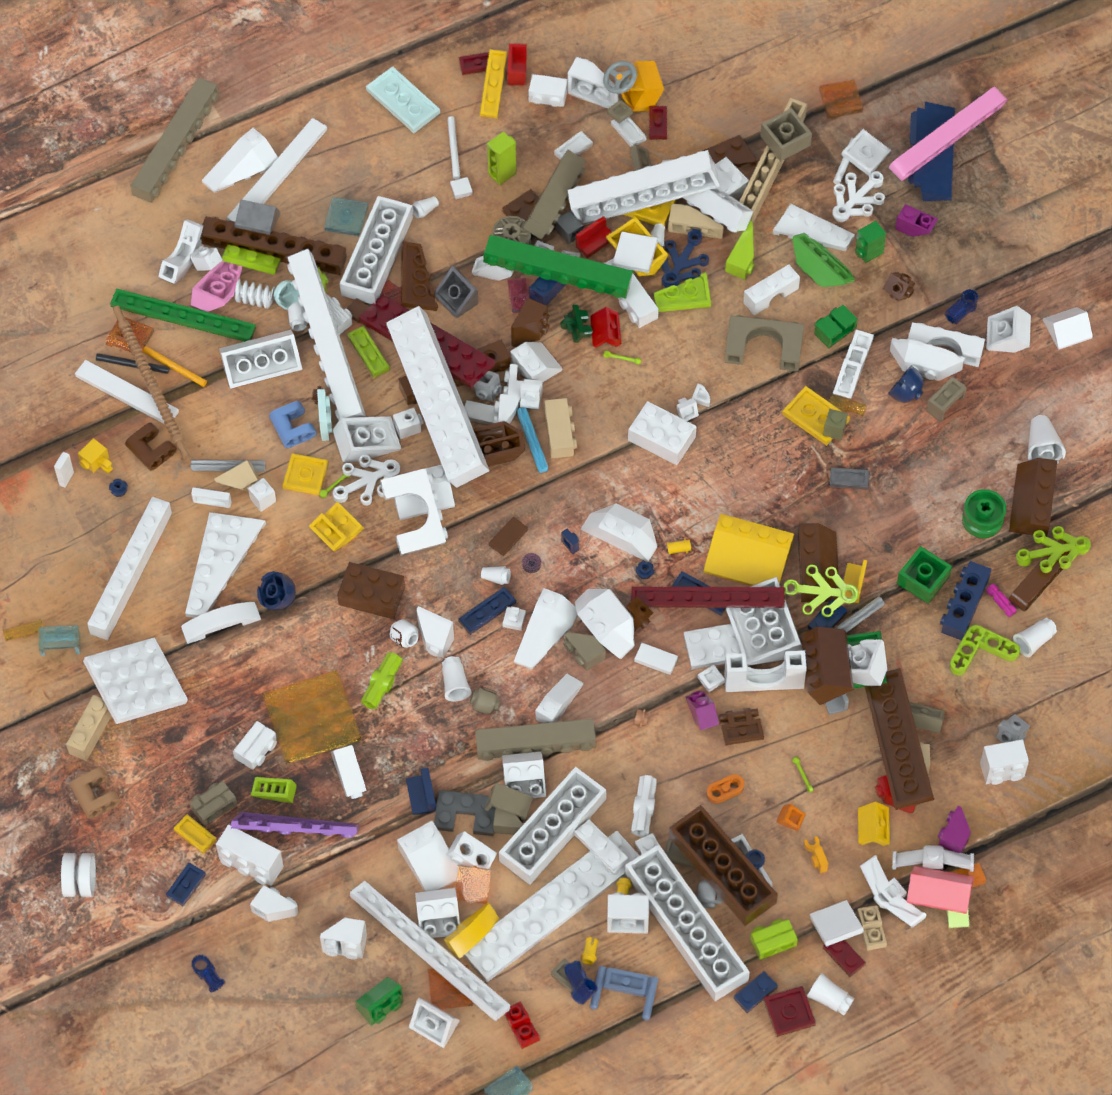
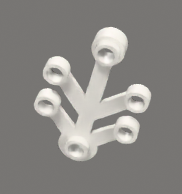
(857, 198)
(367, 478)

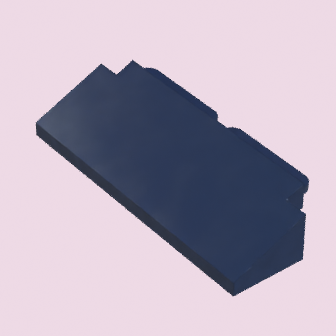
(936, 175)

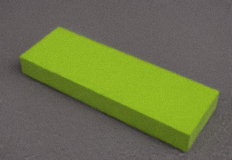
(368, 351)

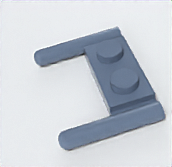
(627, 983)

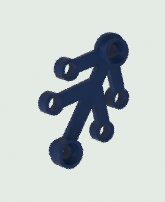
(682, 262)

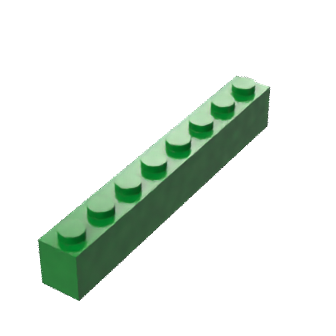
(557, 266)

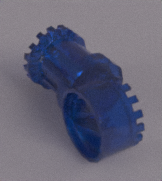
(208, 973)

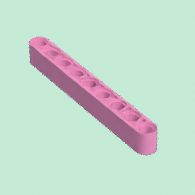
(948, 133)

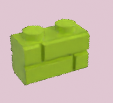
(773, 939)

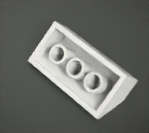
(260, 358)

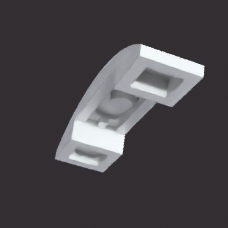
(219, 619)

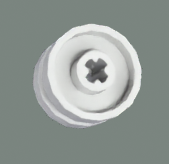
(78, 874)

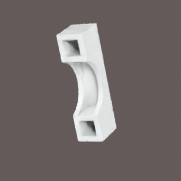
(964, 345)

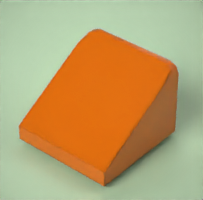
(791, 817)

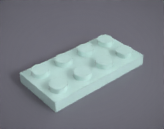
(403, 99)

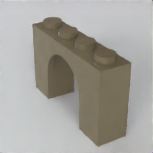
(787, 334)

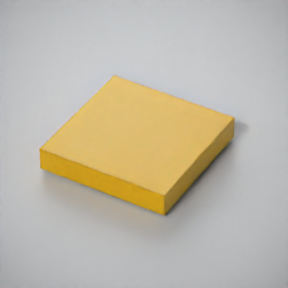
(305, 474)

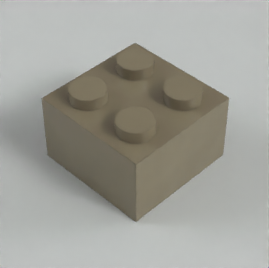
(786, 134)

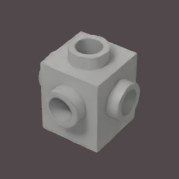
(488, 386)
(1012, 729)

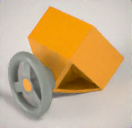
(638, 85)

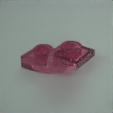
(517, 293)

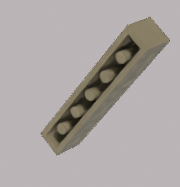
(554, 194)
(536, 738)

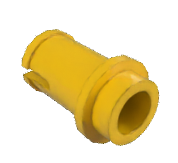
(679, 546)
(623, 886)
(588, 956)

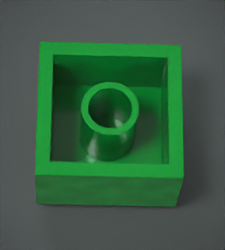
(924, 574)

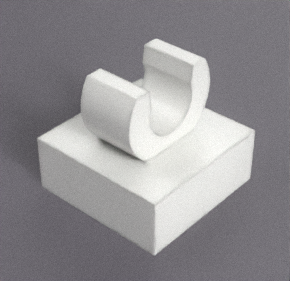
(687, 409)
(514, 618)

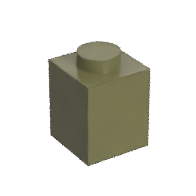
(835, 424)

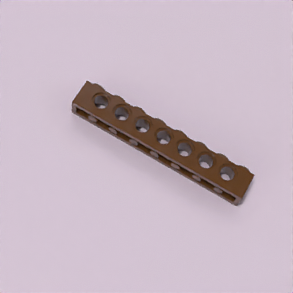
(331, 264)

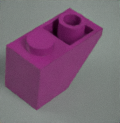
(914, 222)
(702, 710)
(956, 833)

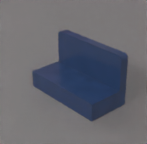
(421, 793)

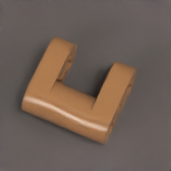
(83, 792)

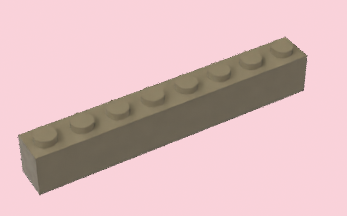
(175, 140)

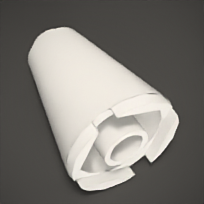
(1044, 440)

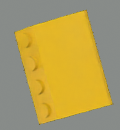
(747, 551)

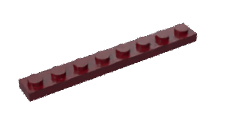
(710, 597)

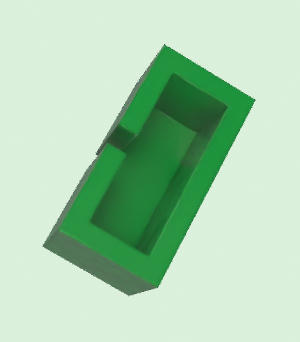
(870, 242)
(835, 326)

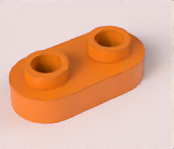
(724, 788)

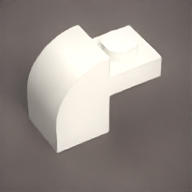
(531, 394)

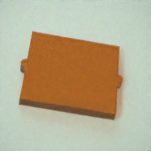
(473, 884)

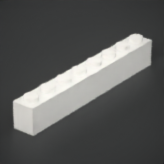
(129, 568)

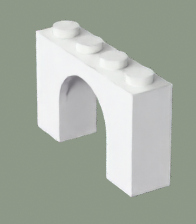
(417, 484)
(785, 676)

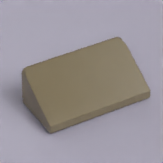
(927, 717)

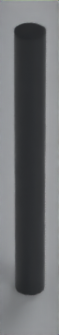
(130, 363)

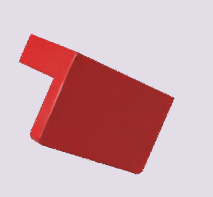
(593, 238)
(605, 327)

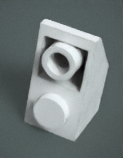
(273, 906)

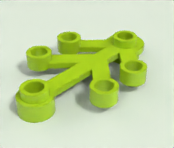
(1055, 549)
(824, 591)

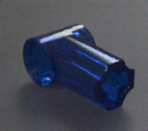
(962, 307)
(582, 985)

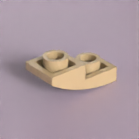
(872, 927)

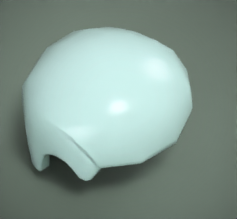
(286, 294)

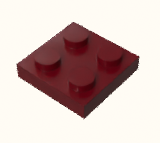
(789, 1011)

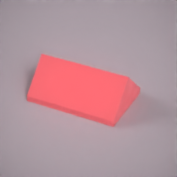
(940, 889)

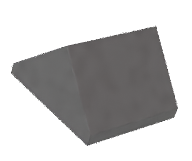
(256, 217)
(456, 293)

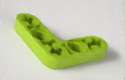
(981, 641)

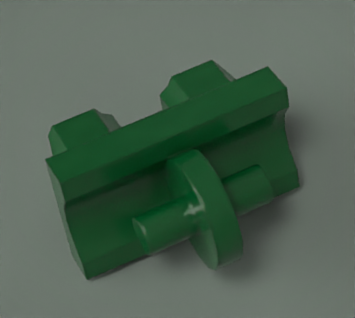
(574, 322)

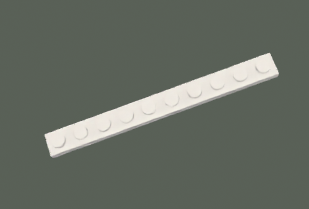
(430, 951)

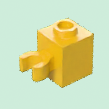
(95, 456)

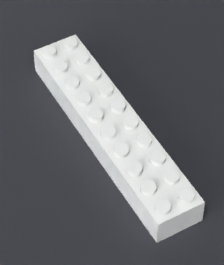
(437, 397)

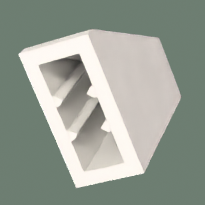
(349, 771)

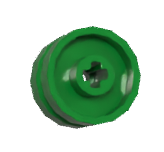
(984, 513)

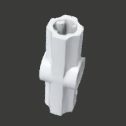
(644, 806)

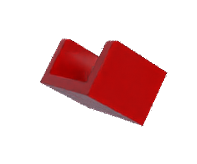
(517, 64)

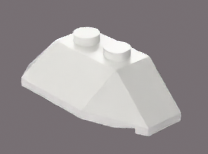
(929, 360)
(623, 530)
(607, 620)

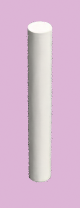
(841, 170)

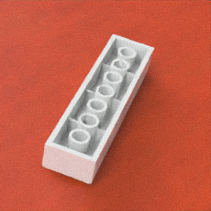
(644, 187)
(687, 923)

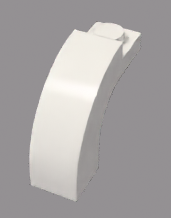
(179, 262)

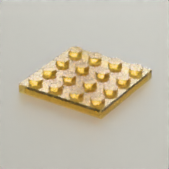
(311, 716)

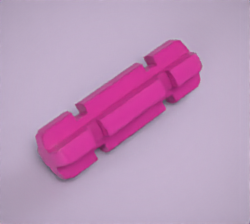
(1001, 600)

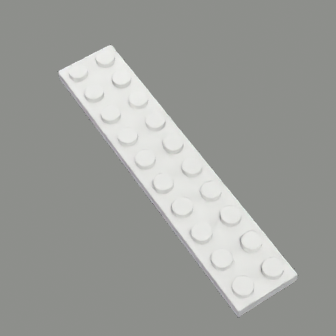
(545, 911)

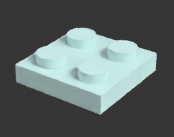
(324, 414)

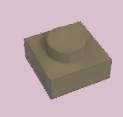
(619, 111)

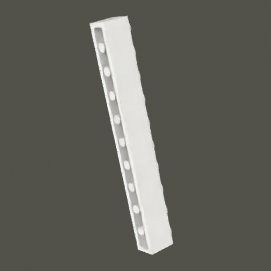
(326, 335)

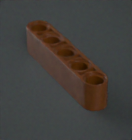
(1035, 583)

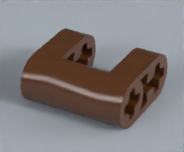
(150, 458)

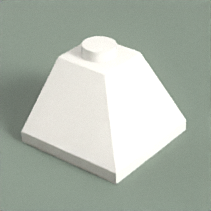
(435, 632)

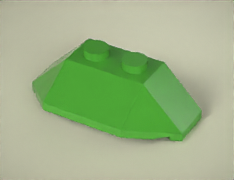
(820, 262)

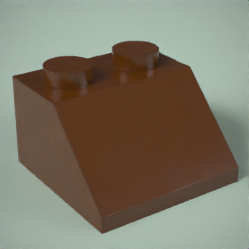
(530, 323)

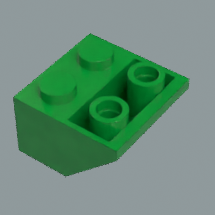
(380, 1000)

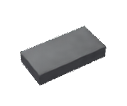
(849, 478)

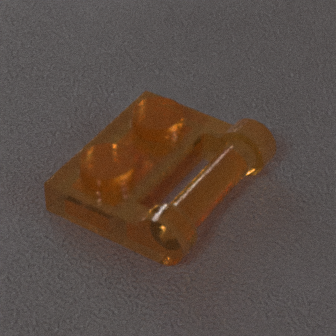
(141, 331)

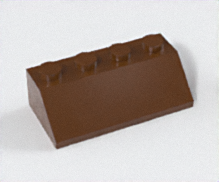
(1033, 496)
(819, 548)
(827, 663)

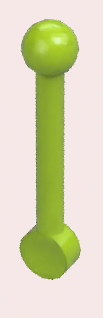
(607, 354)
(323, 493)
(796, 760)

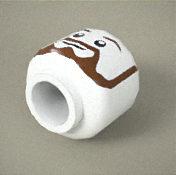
(404, 633)

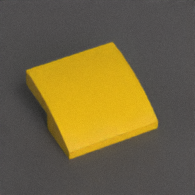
(336, 527)

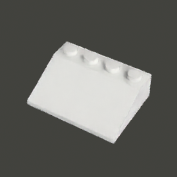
(764, 631)

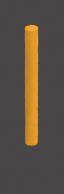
(176, 367)

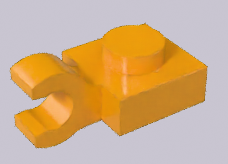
(818, 859)

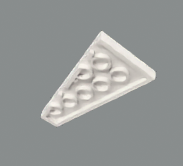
(220, 555)

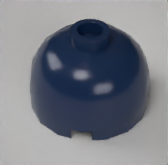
(908, 386)
(276, 591)

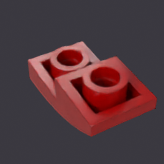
(521, 1025)

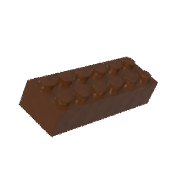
(723, 865)

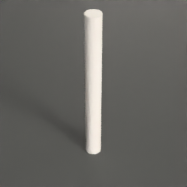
(453, 148)

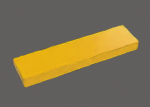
(493, 84)

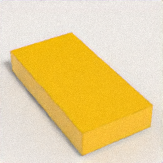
(195, 834)

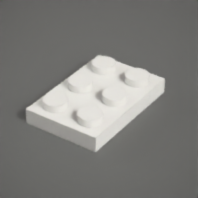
(710, 645)

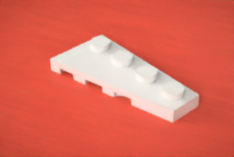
(800, 221)

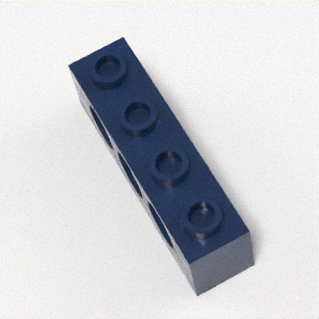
(974, 574)

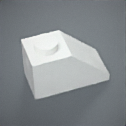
(491, 272)

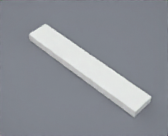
(121, 390)

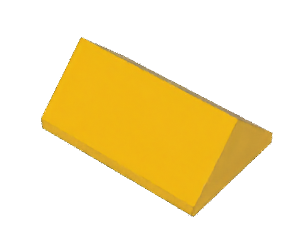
(635, 227)

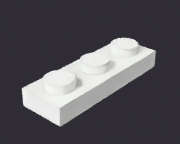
(601, 846)

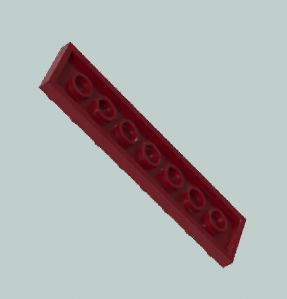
(463, 360)

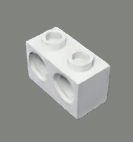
(473, 849)

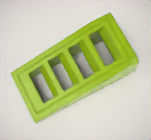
(286, 790)

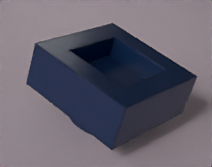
(570, 540)

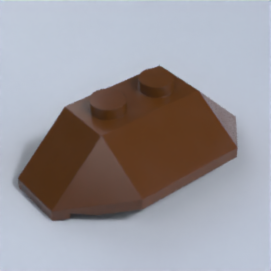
(500, 442)

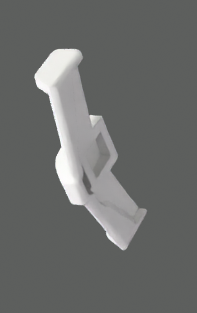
(933, 858)
(890, 894)

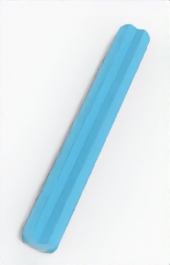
(532, 440)

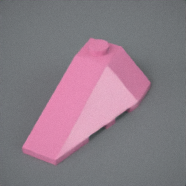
(216, 287)

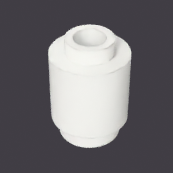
(296, 317)

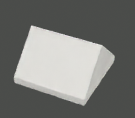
(1069, 327)
(433, 1022)

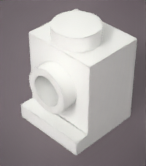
(205, 258)

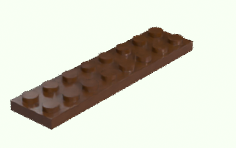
(899, 742)

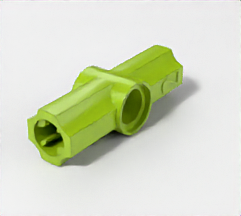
(382, 680)

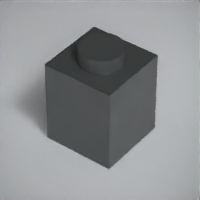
(568, 227)

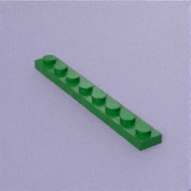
(183, 315)

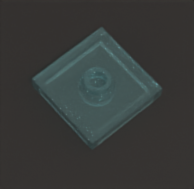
(346, 216)

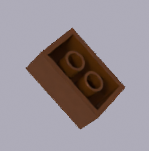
(371, 590)

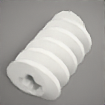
(254, 295)

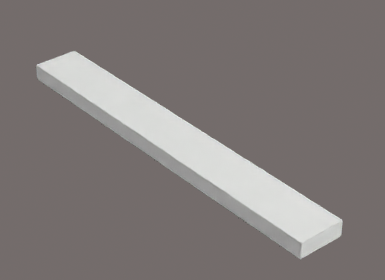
(283, 165)

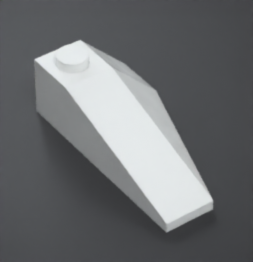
(245, 158)
(548, 623)
(868, 662)

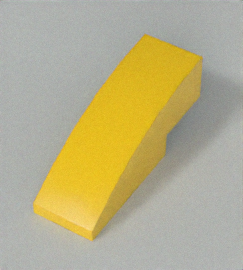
(472, 930)

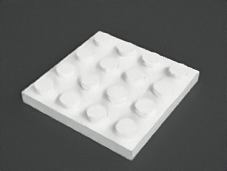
(135, 680)

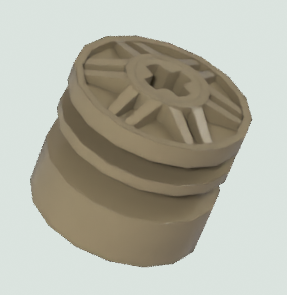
(512, 229)

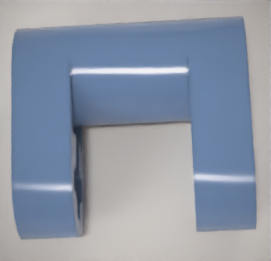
(281, 421)

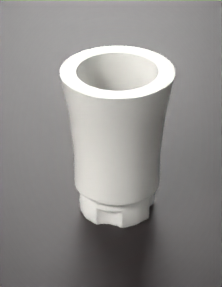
(1035, 636)
(455, 680)
(830, 995)

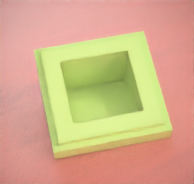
(957, 919)

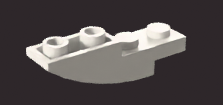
(511, 396)

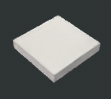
(866, 152)
(635, 252)
(836, 923)

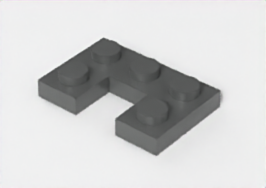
(455, 803)

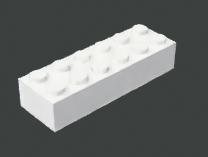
(376, 250)
(552, 825)

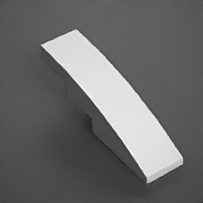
(853, 364)

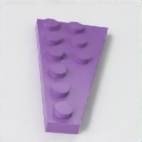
(286, 824)

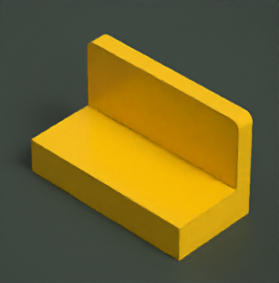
(855, 576)
(873, 824)

